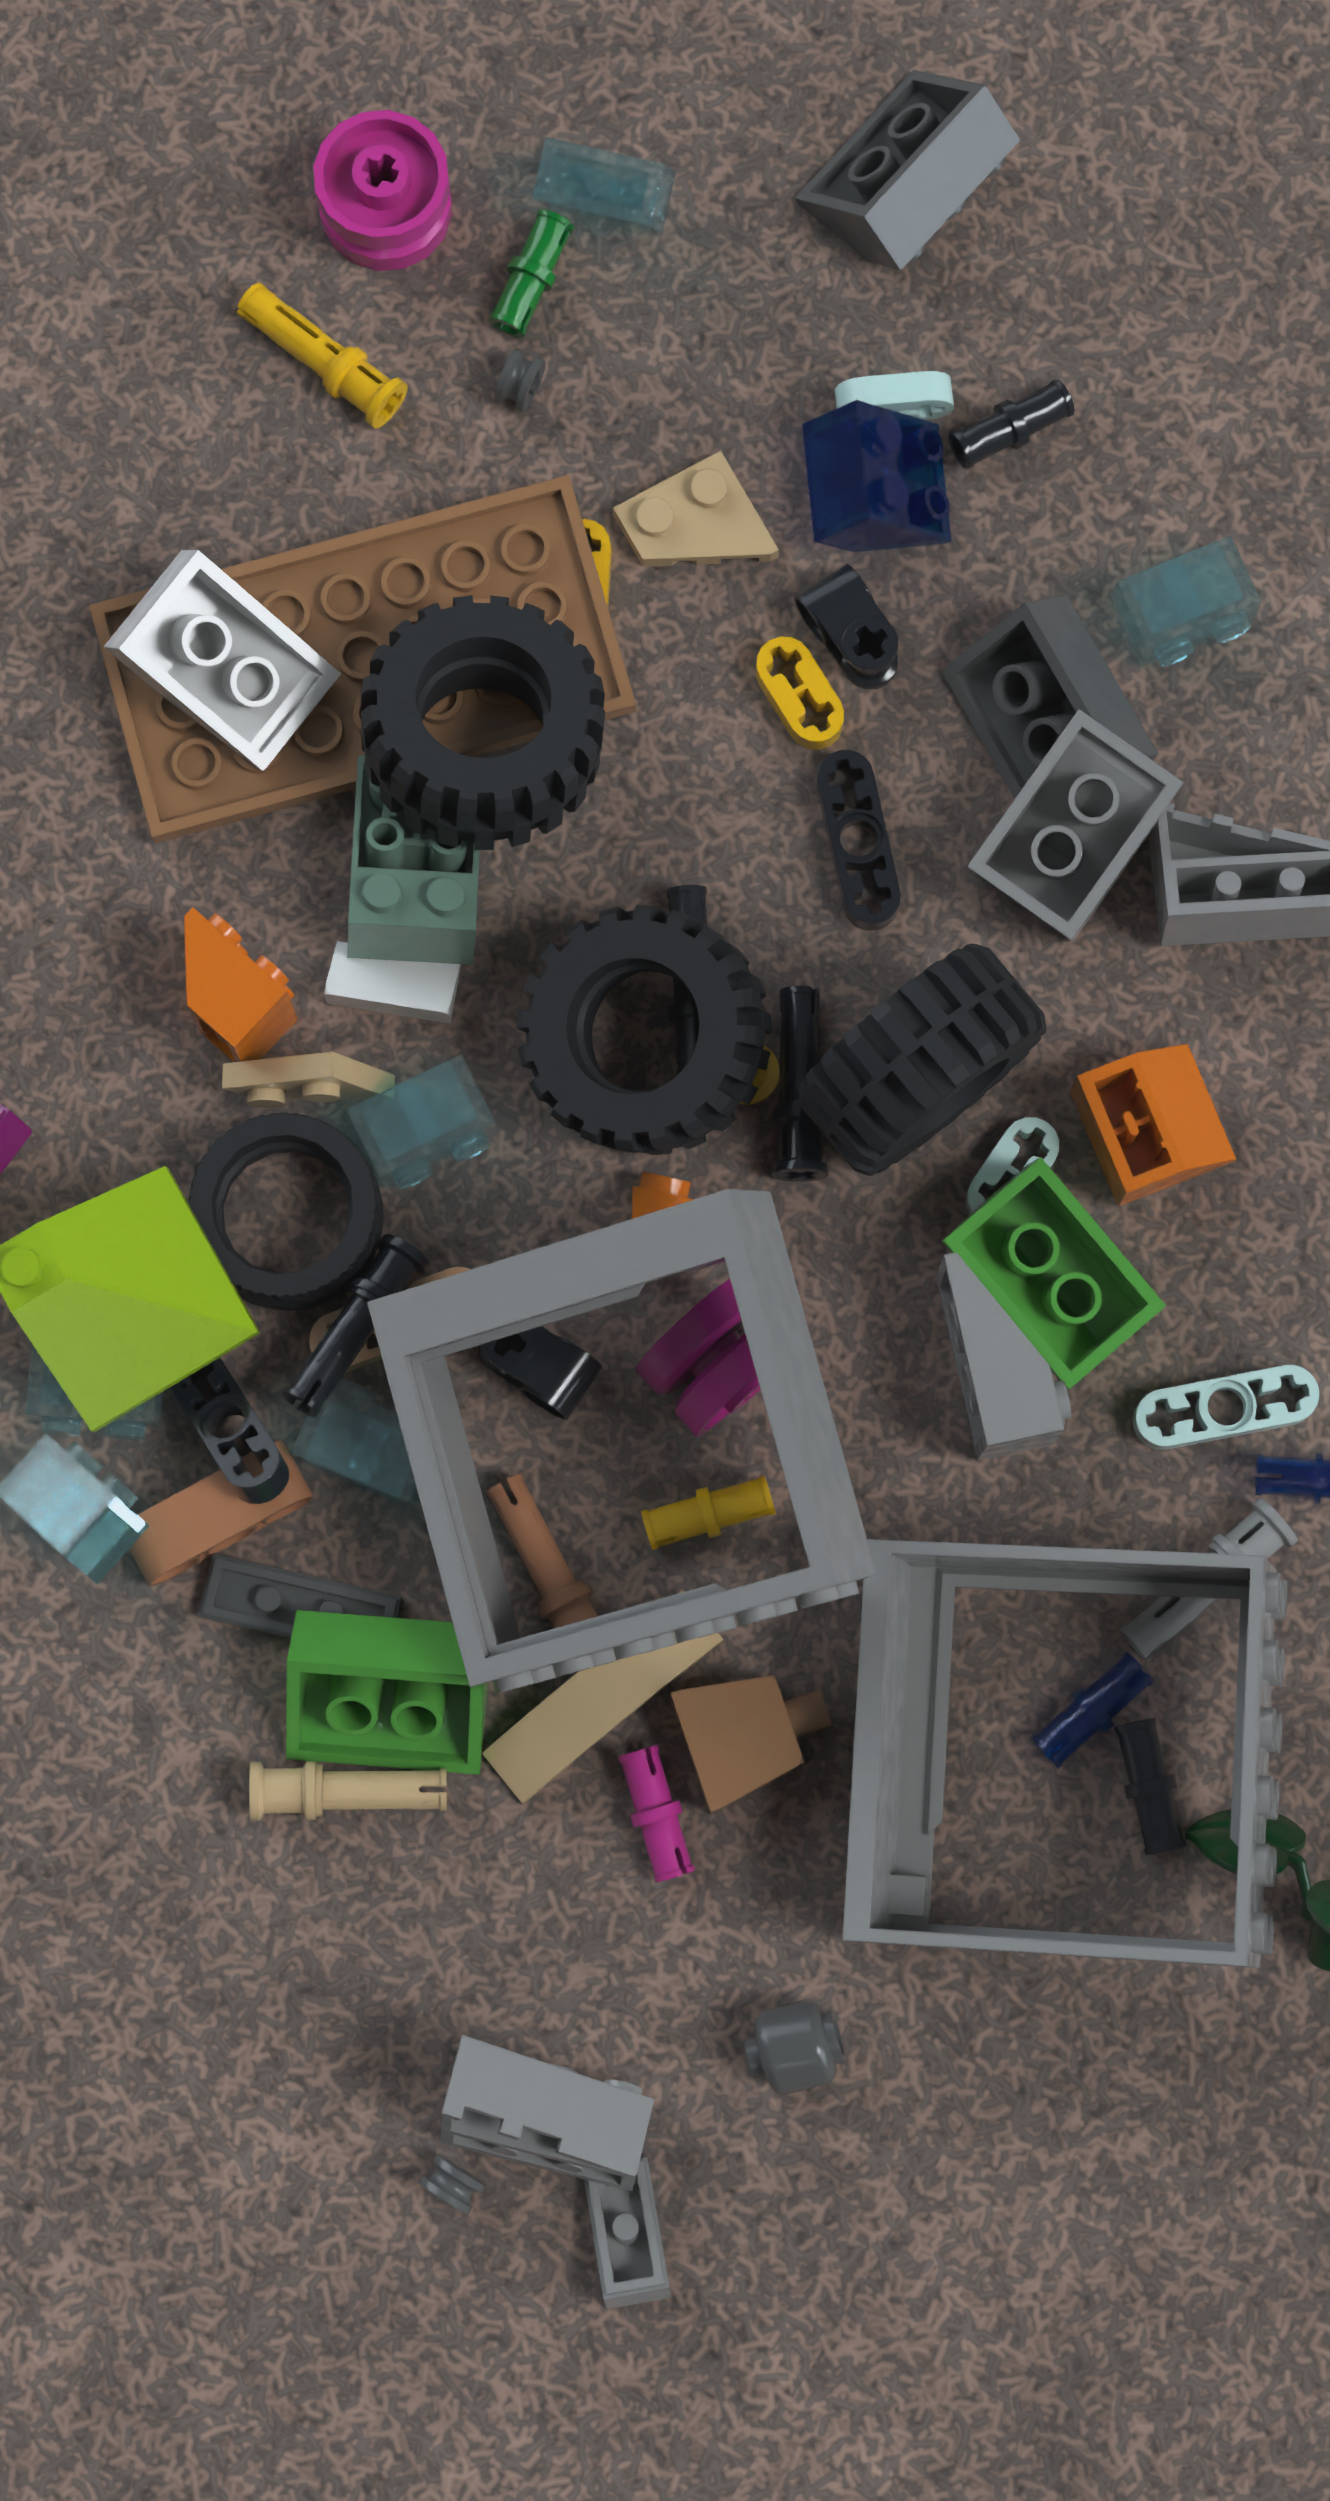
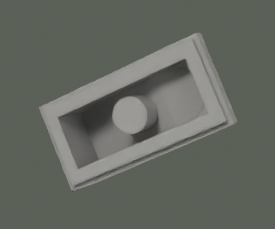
(628, 2241)

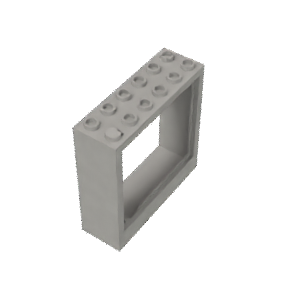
(577, 1277)
(905, 1728)

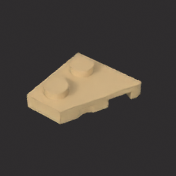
(695, 518)
(304, 1077)

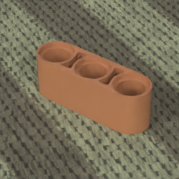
(210, 1519)

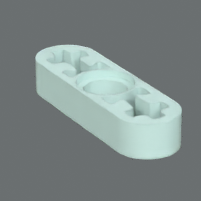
(1275, 1413)

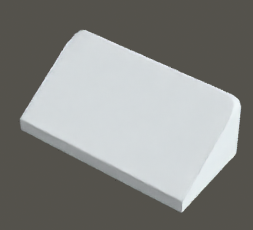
(392, 986)

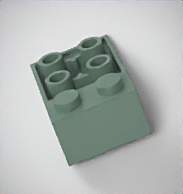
(407, 889)

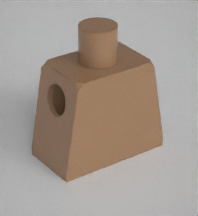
(744, 1734)

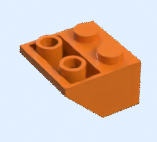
(233, 999)
(1150, 1121)

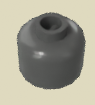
(795, 2047)

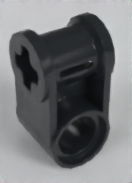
(847, 618)
(546, 1370)

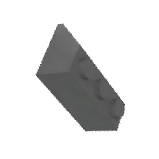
(910, 167)
(1030, 682)

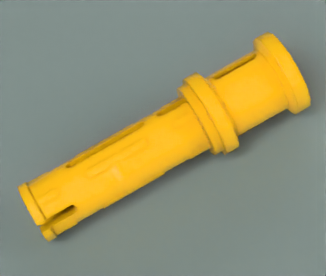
(341, 368)

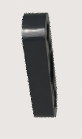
(831, 800)
(249, 1438)

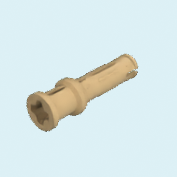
(313, 1790)

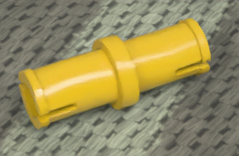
(708, 1512)

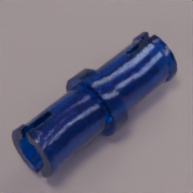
(1092, 1709)

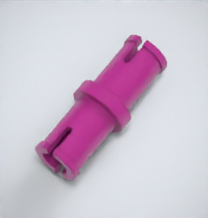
(656, 1813)

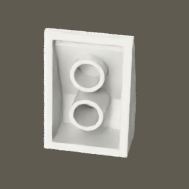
(222, 658)

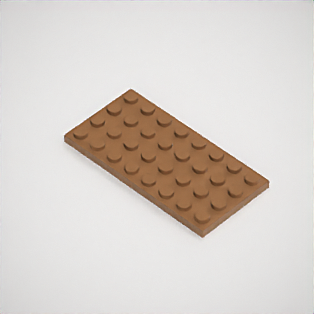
(343, 604)

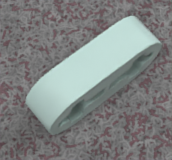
(916, 394)
(1004, 1154)

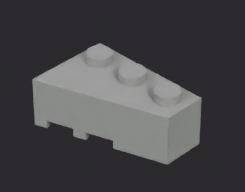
(1236, 881)
(544, 2115)

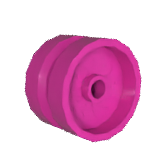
(383, 190)
(710, 1348)

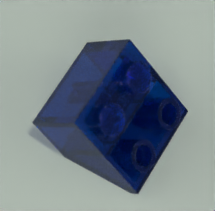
(875, 479)

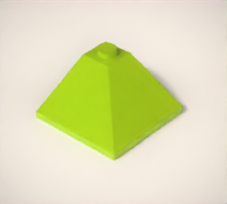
(123, 1296)

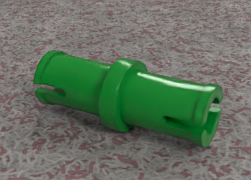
(531, 273)

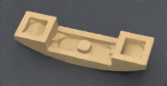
(585, 1712)

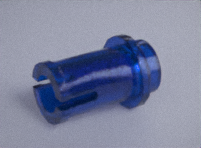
(1299, 1477)

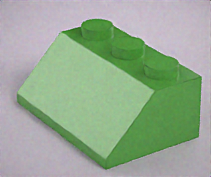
(1054, 1272)
(381, 1694)

